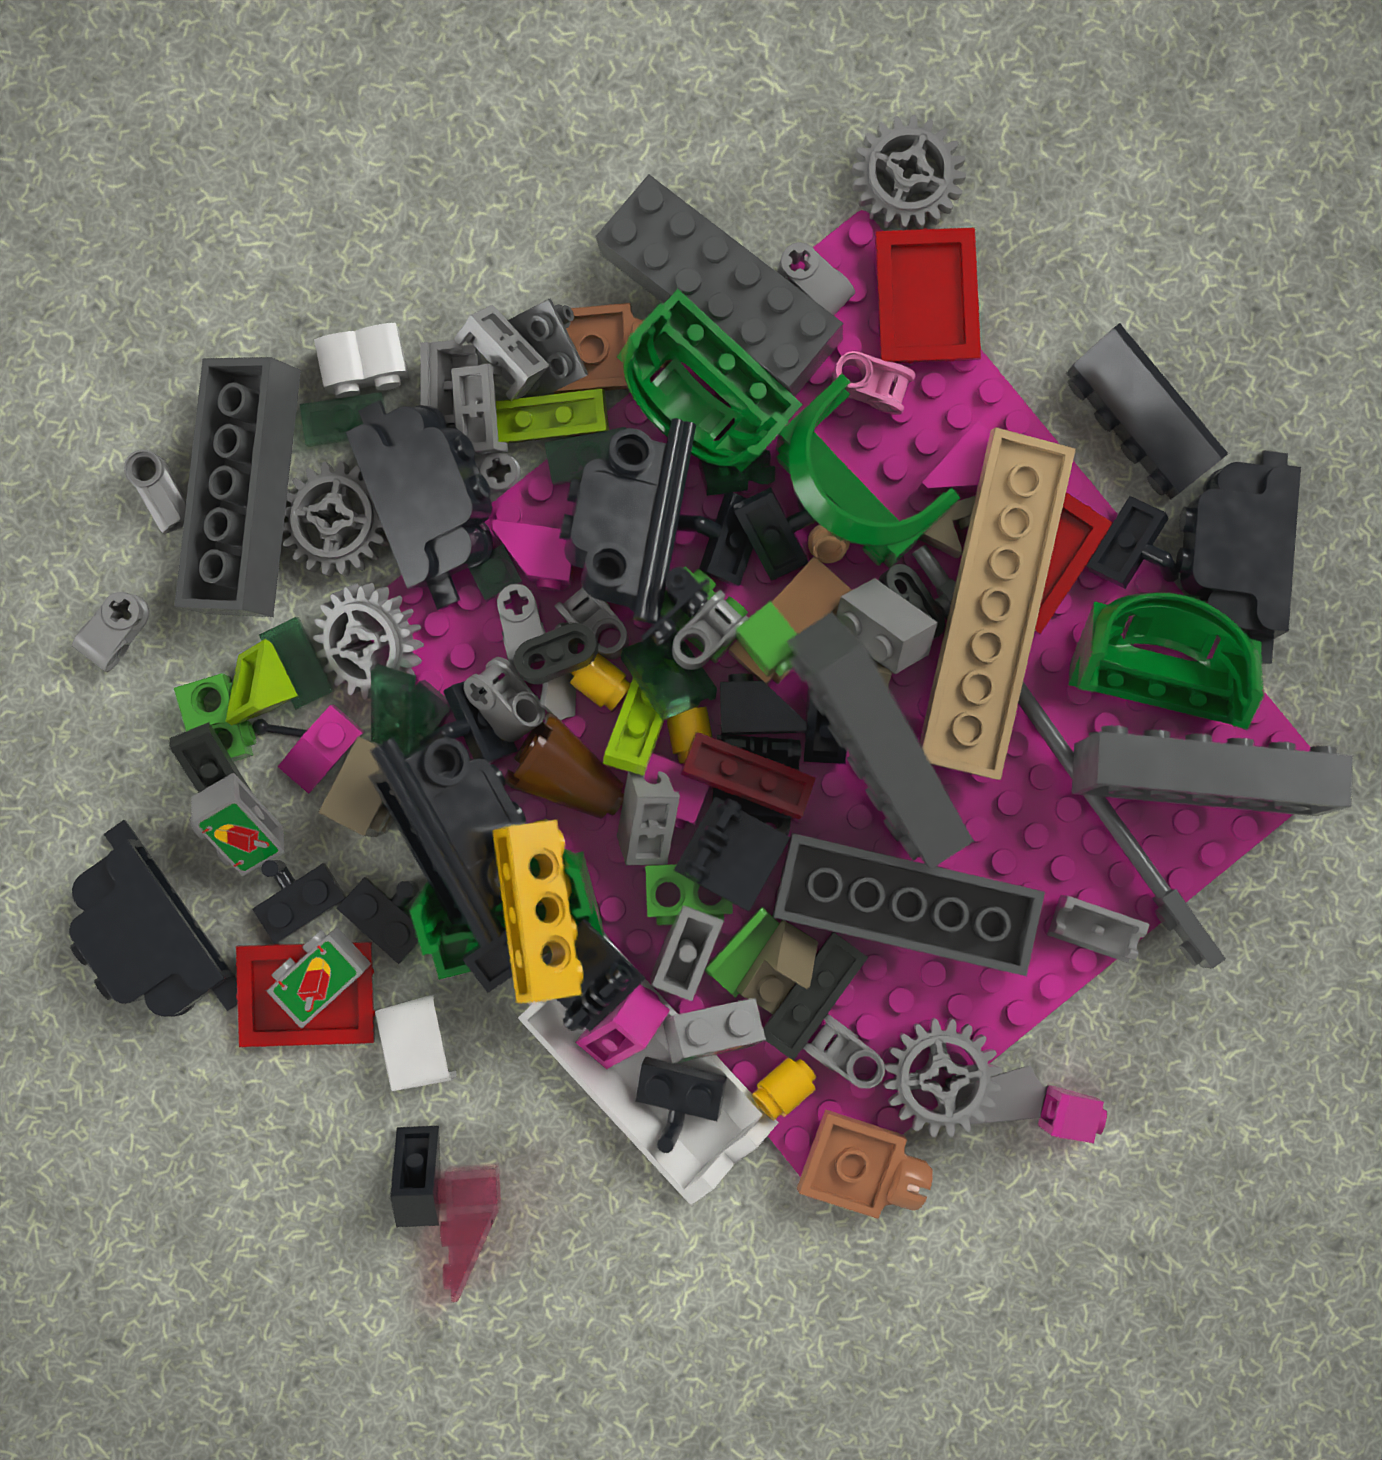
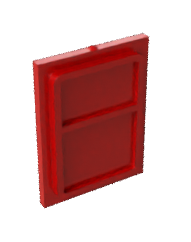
(928, 295)
(1075, 543)
(265, 1023)

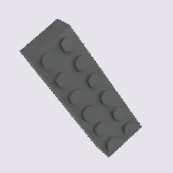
(675, 247)
(238, 486)
(878, 741)
(1212, 772)
(908, 904)

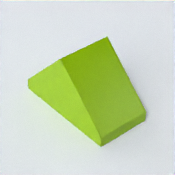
(258, 684)

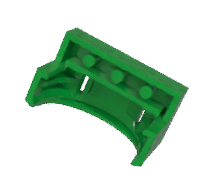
(689, 336)
(838, 497)
(1217, 688)
(451, 942)

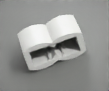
(361, 360)

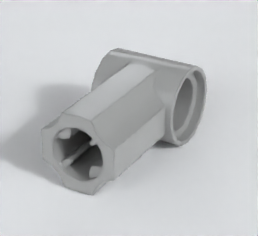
(159, 493)

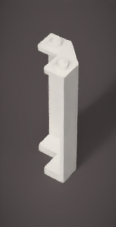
(704, 1147)

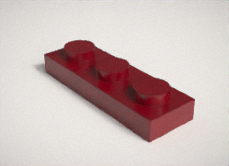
(748, 775)

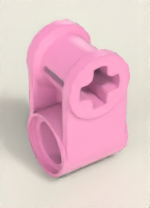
(876, 381)

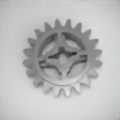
(894, 166)
(335, 535)
(369, 618)
(979, 1072)

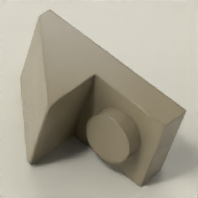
(943, 533)
(781, 963)

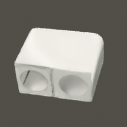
(412, 1044)

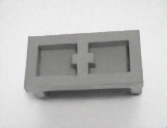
(504, 348)
(436, 374)
(477, 407)
(647, 820)
(1097, 928)

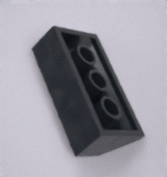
(1144, 413)

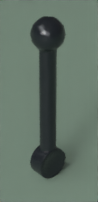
(261, 726)

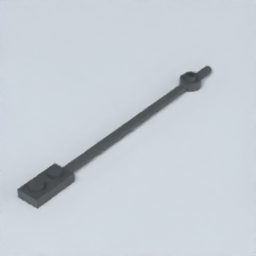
(1172, 909)

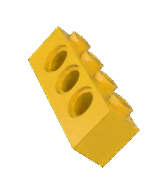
(525, 932)

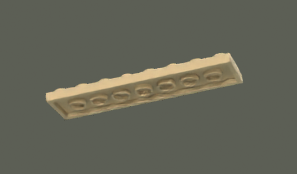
(996, 603)

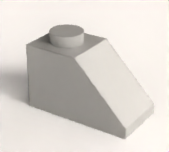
(685, 952)

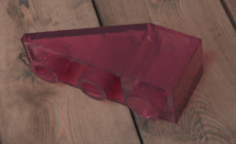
(472, 1206)

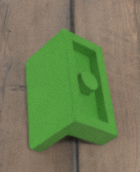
(741, 951)

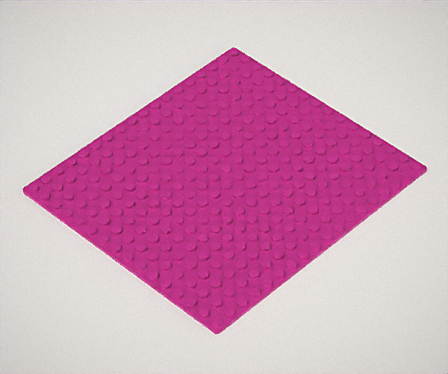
(1022, 826)

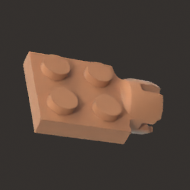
(599, 338)
(862, 1167)

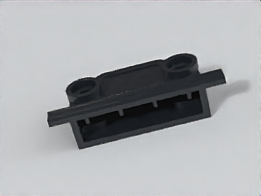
(424, 494)
(629, 518)
(1243, 545)
(448, 821)
(143, 934)

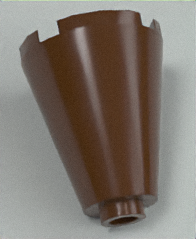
(565, 771)

